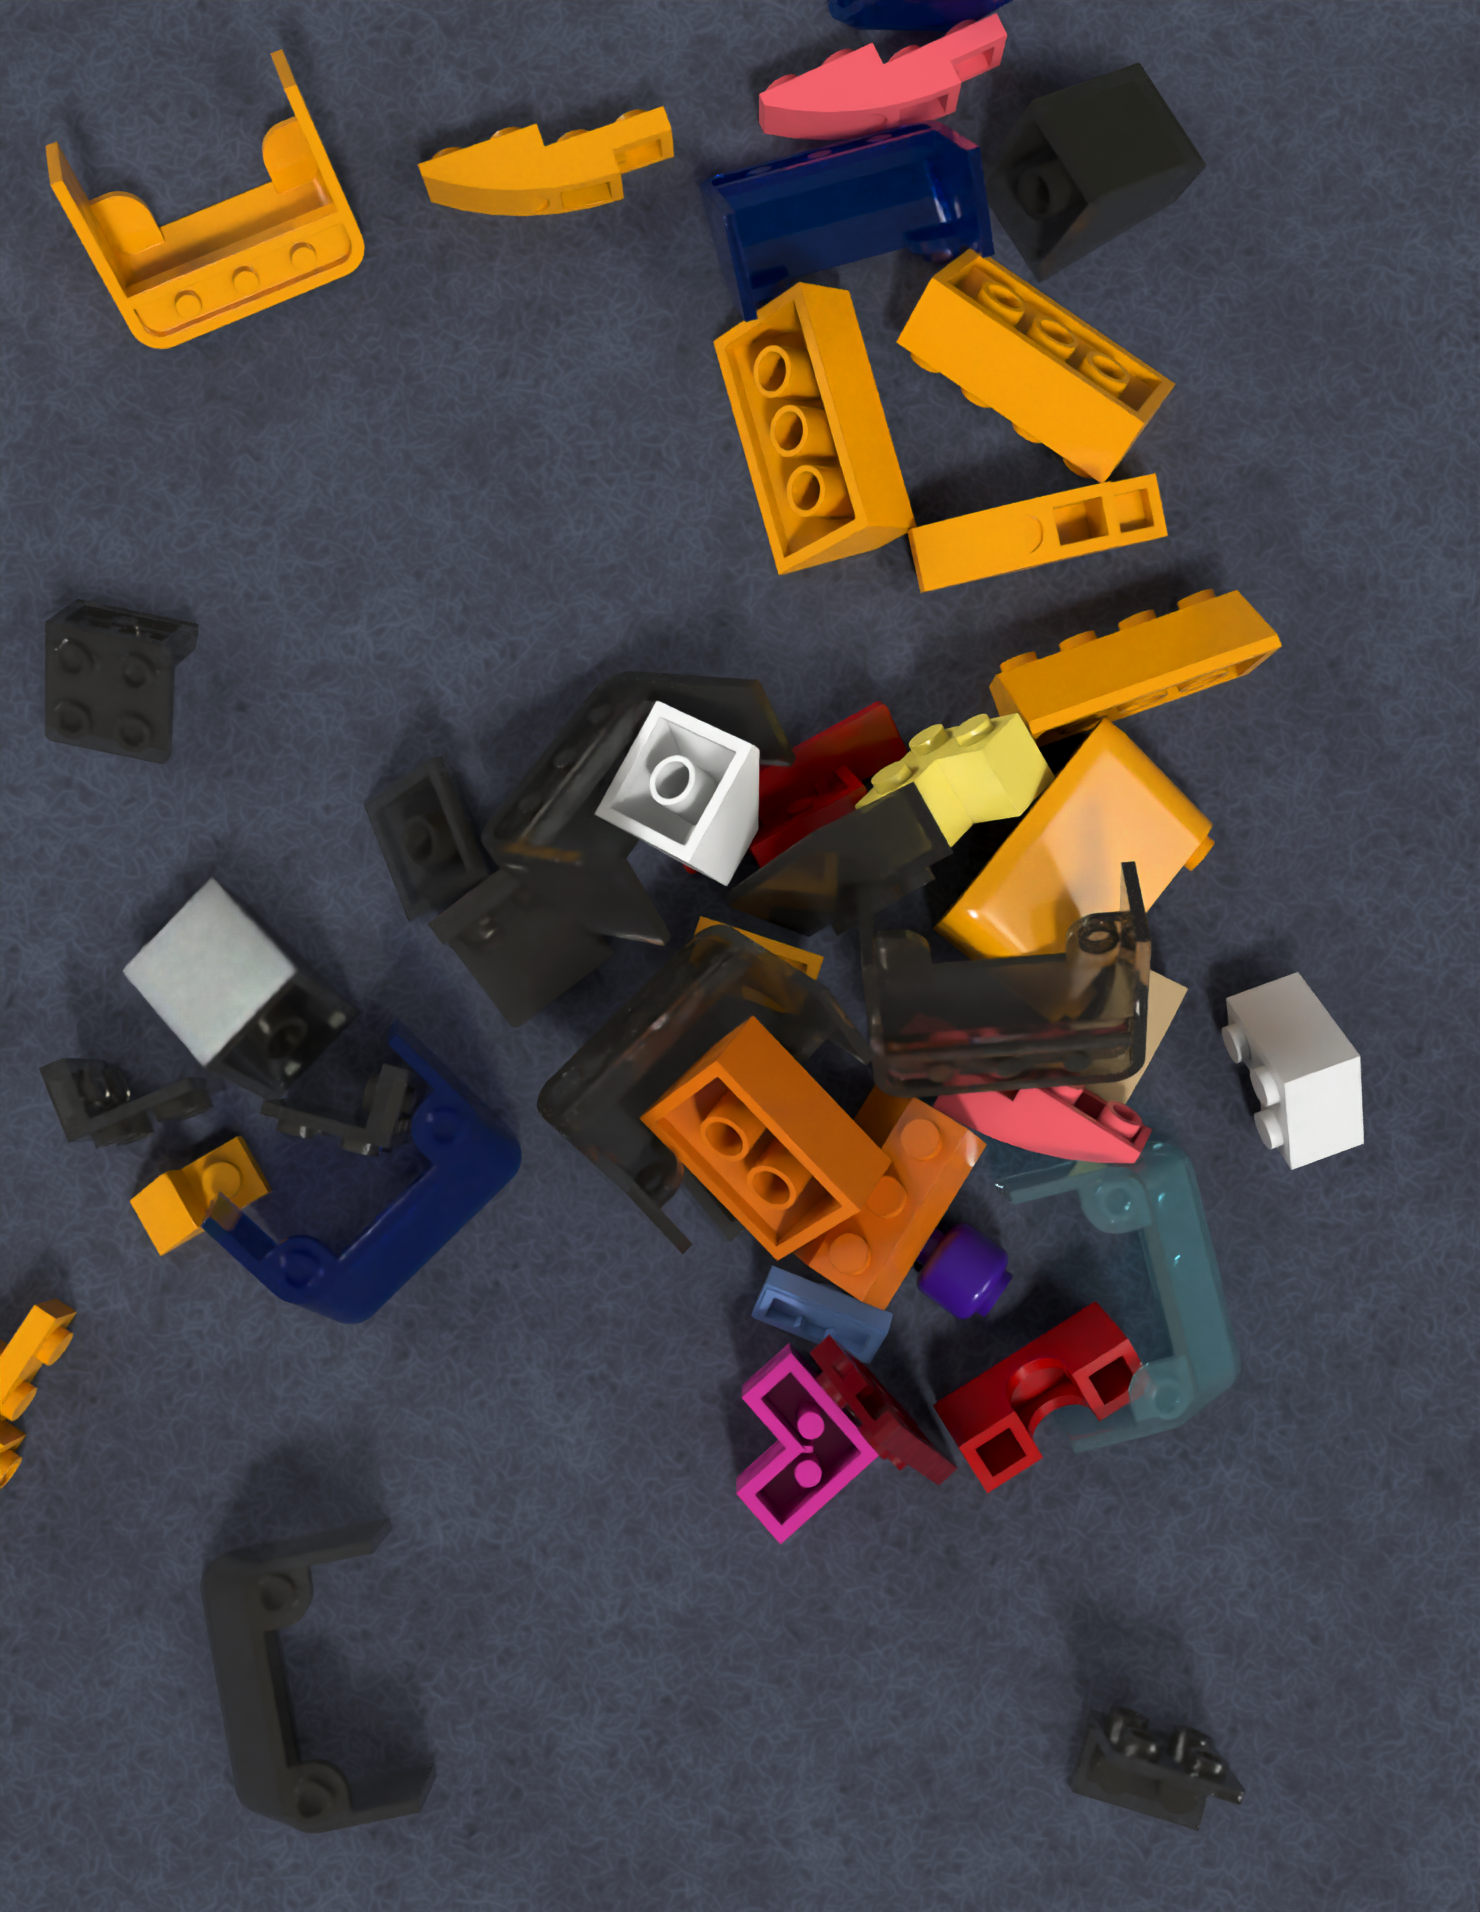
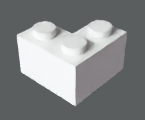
(1298, 1068)

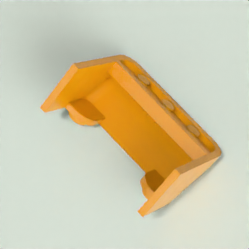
(230, 255)

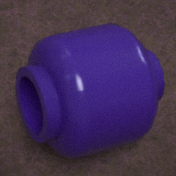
(963, 1270)

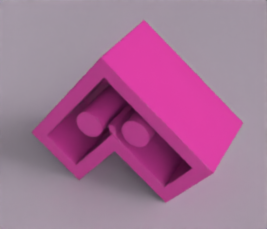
(814, 1450)

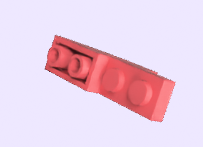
(861, 95)
(1053, 1122)

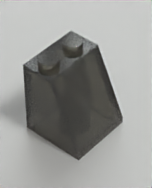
(1088, 168)
(239, 993)

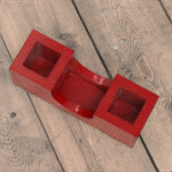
(1073, 1363)

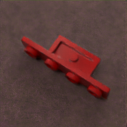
(822, 780)

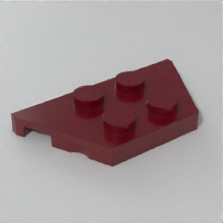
(885, 1422)

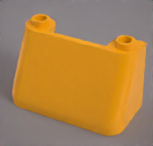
(1070, 848)

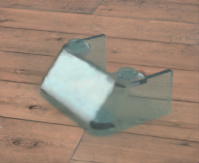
(1166, 1207)

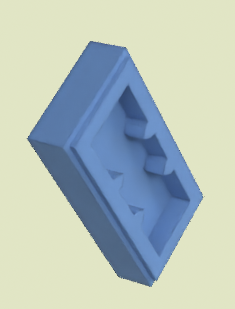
(821, 1310)

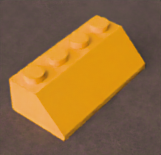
(1033, 364)
(814, 429)
(1136, 667)

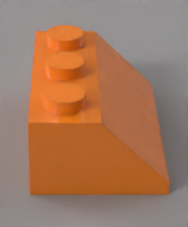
(767, 1140)
(928, 1166)

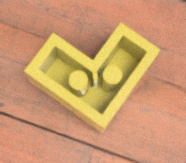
(969, 772)

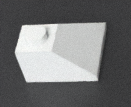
(688, 792)

